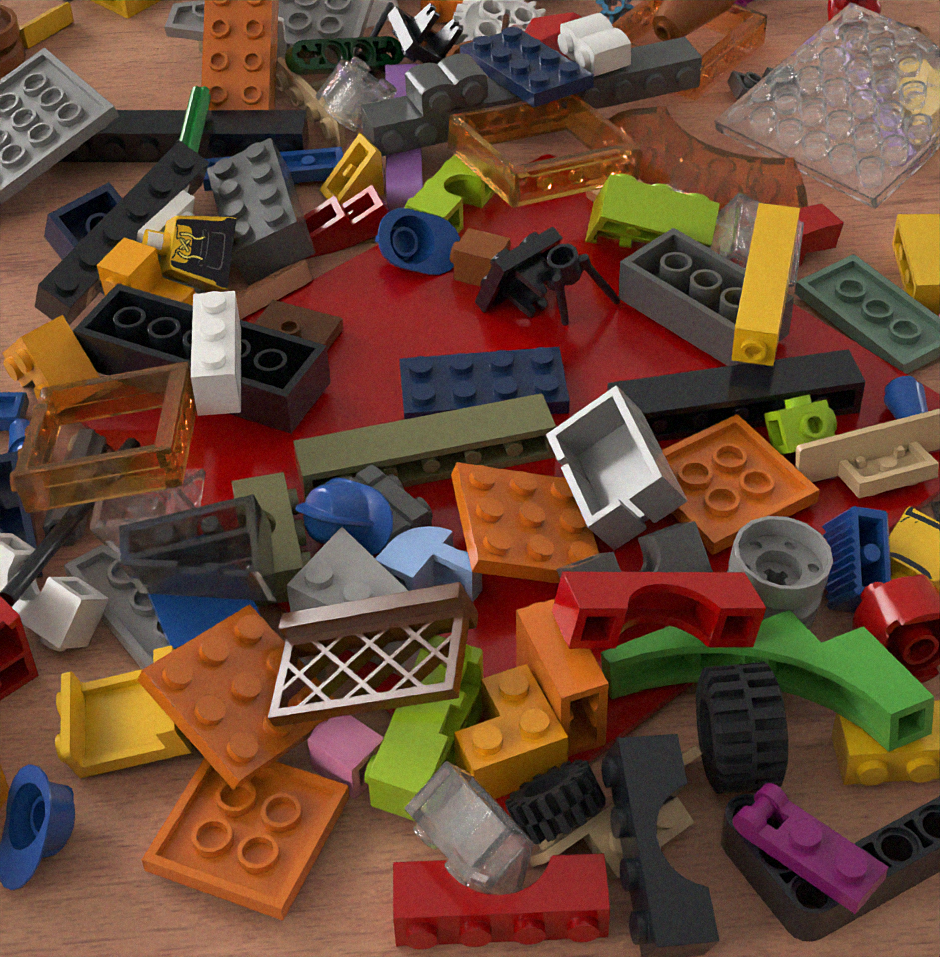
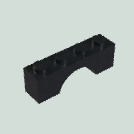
(668, 911)

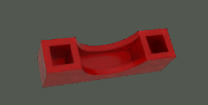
(711, 606)
(562, 904)

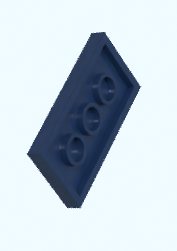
(528, 66)
(481, 378)

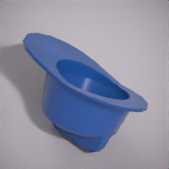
(416, 241)
(348, 505)
(36, 824)

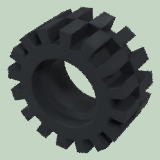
(556, 801)

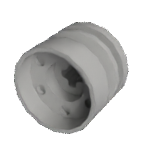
(784, 564)

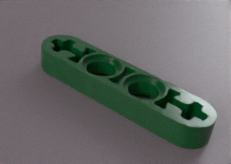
(344, 50)

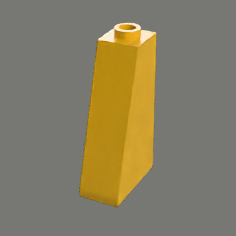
(765, 284)

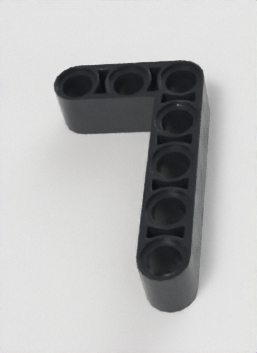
(785, 891)

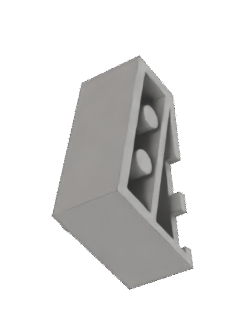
(342, 574)

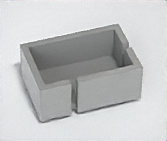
(615, 468)

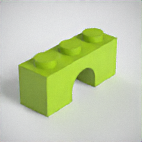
(449, 190)

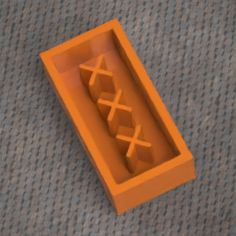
(240, 53)

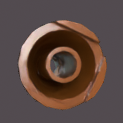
(683, 17)

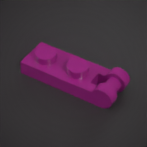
(810, 848)

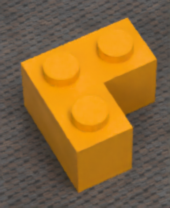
(139, 268)
(48, 357)
(517, 736)

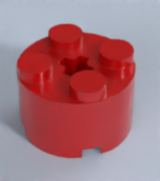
(905, 621)

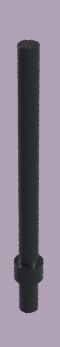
(50, 545)

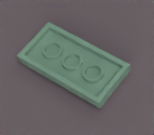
(874, 312)

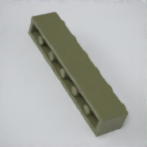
(431, 445)

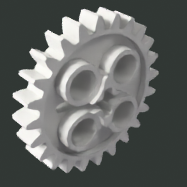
(486, 16)

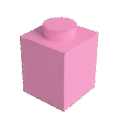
(342, 751)

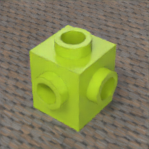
(799, 423)

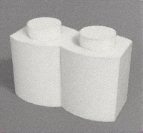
(595, 44)

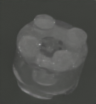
(351, 87)

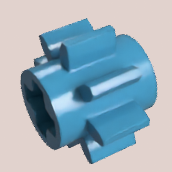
(618, 12)

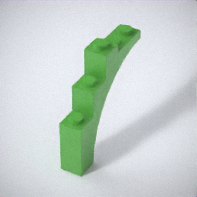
(845, 674)

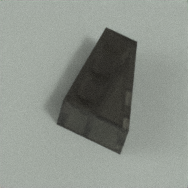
(202, 552)

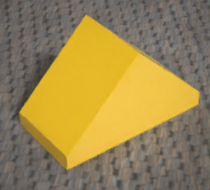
(355, 171)

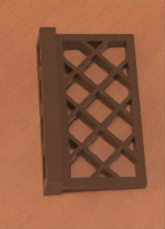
(372, 625)

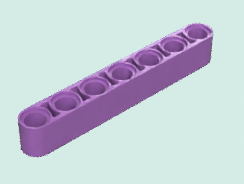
(404, 168)

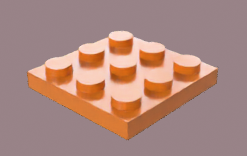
(733, 479)
(519, 522)
(222, 695)
(248, 841)

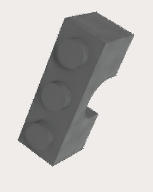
(666, 550)

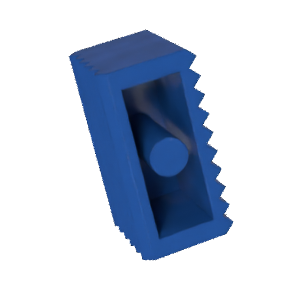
(859, 555)

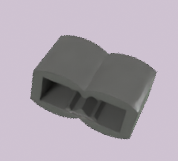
(446, 85)

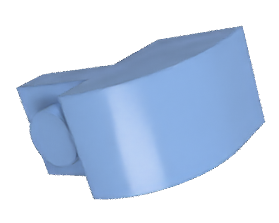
(427, 558)

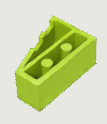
(646, 211)
(423, 736)

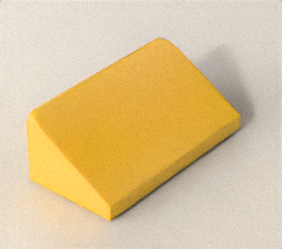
(46, 25)

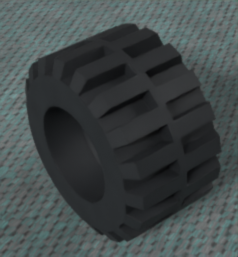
(741, 727)

